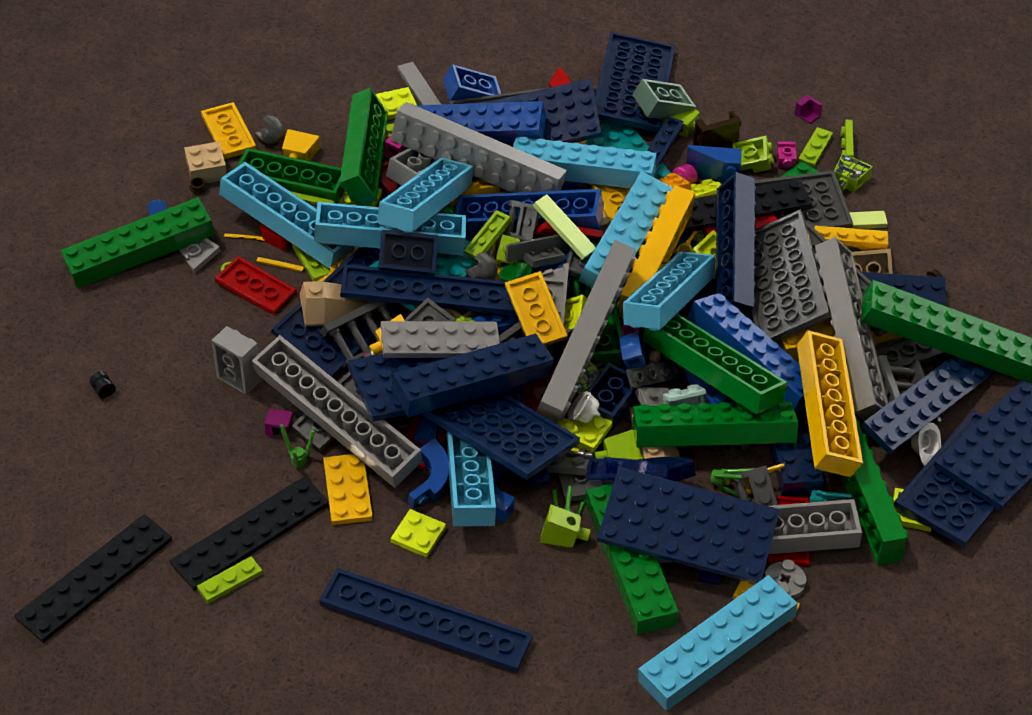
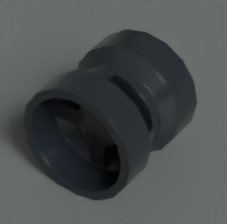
(102, 384)

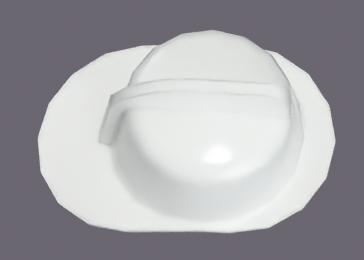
(584, 408)
(927, 442)

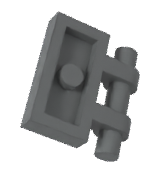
(571, 463)

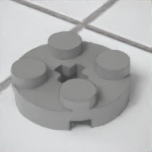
(789, 570)

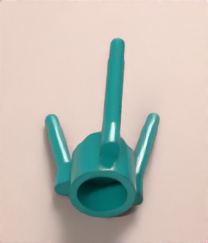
(821, 496)

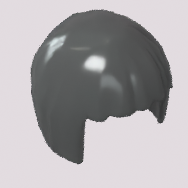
(273, 131)
(485, 268)

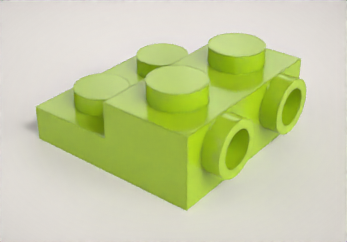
(755, 154)

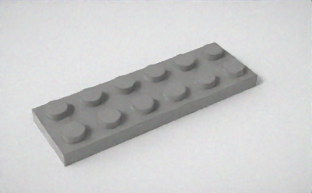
(435, 338)

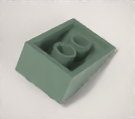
(662, 99)

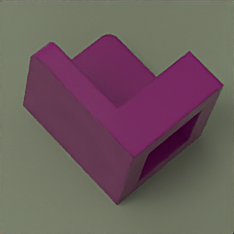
(808, 109)
(275, 418)

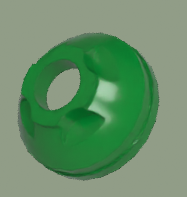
(515, 271)

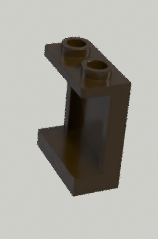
(718, 134)

